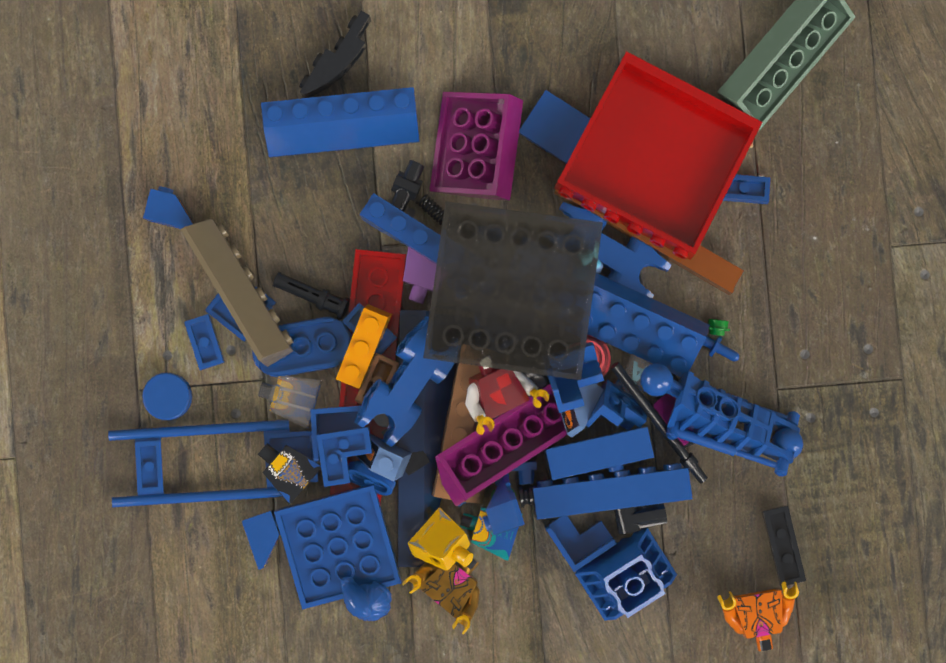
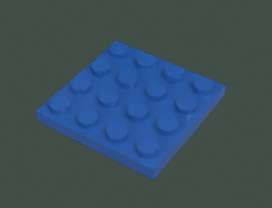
(337, 540)

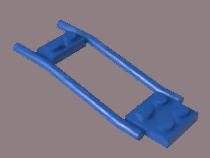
(150, 469)

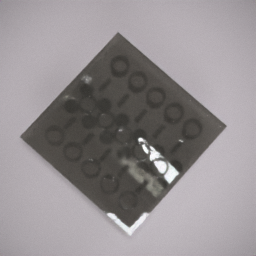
(513, 290)

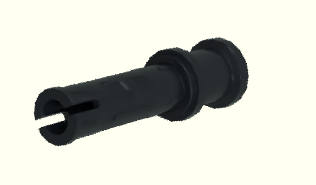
(322, 299)

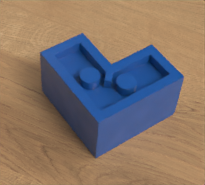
(567, 390)
(618, 408)
(331, 420)
(335, 449)
(576, 547)

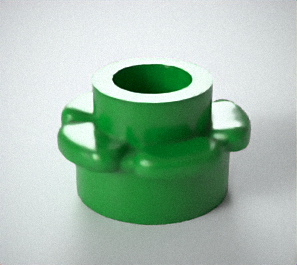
(718, 327)

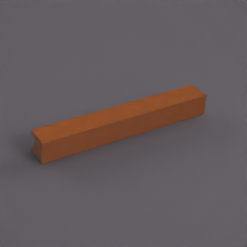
(704, 264)

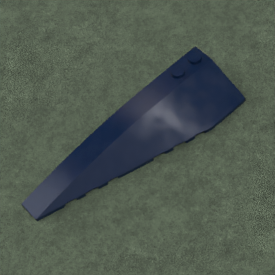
(415, 491)

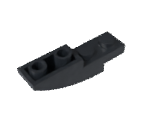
(333, 66)

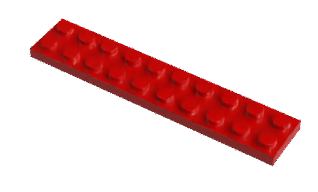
(379, 283)

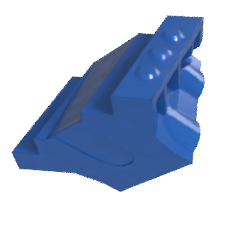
(627, 576)

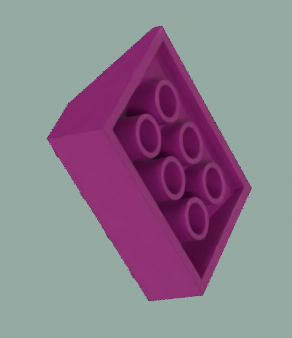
(476, 145)

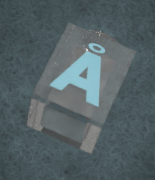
(634, 368)

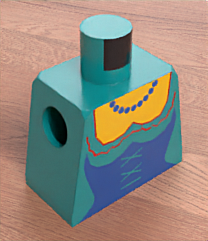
(498, 544)

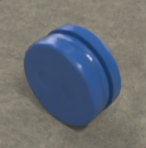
(167, 396)

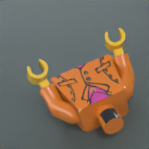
(760, 613)

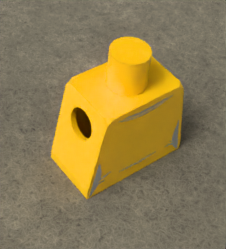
(441, 542)

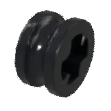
(526, 495)

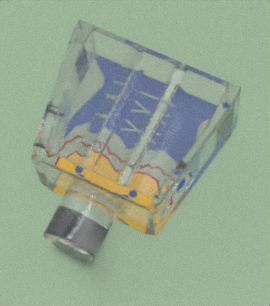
(292, 398)

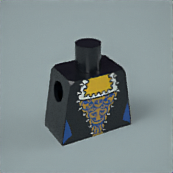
(288, 470)

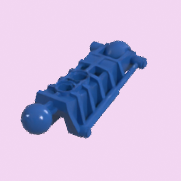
(711, 416)

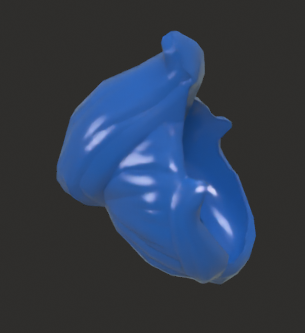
(366, 600)

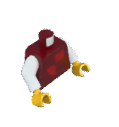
(498, 391)

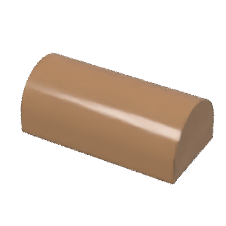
(380, 368)

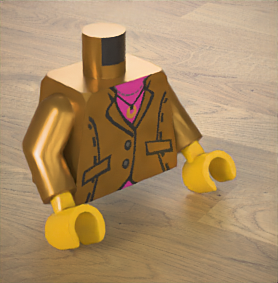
(451, 589)

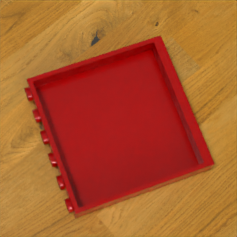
(658, 156)

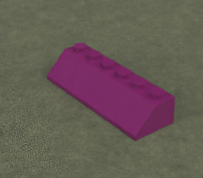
(488, 457)

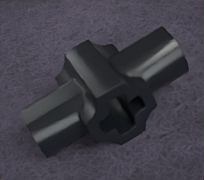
(407, 185)

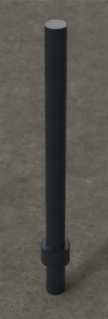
(687, 458)

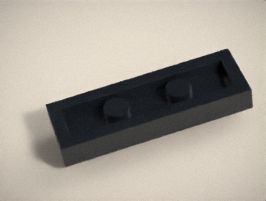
(784, 545)

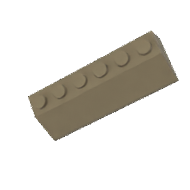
(238, 291)

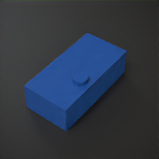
(599, 453)

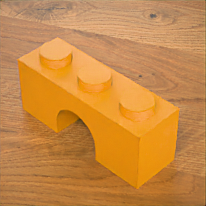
(363, 346)

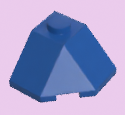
(503, 509)

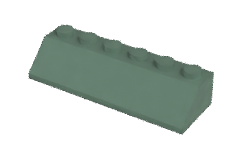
(785, 56)

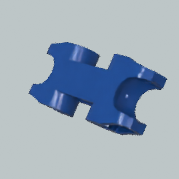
(621, 260)
(398, 396)

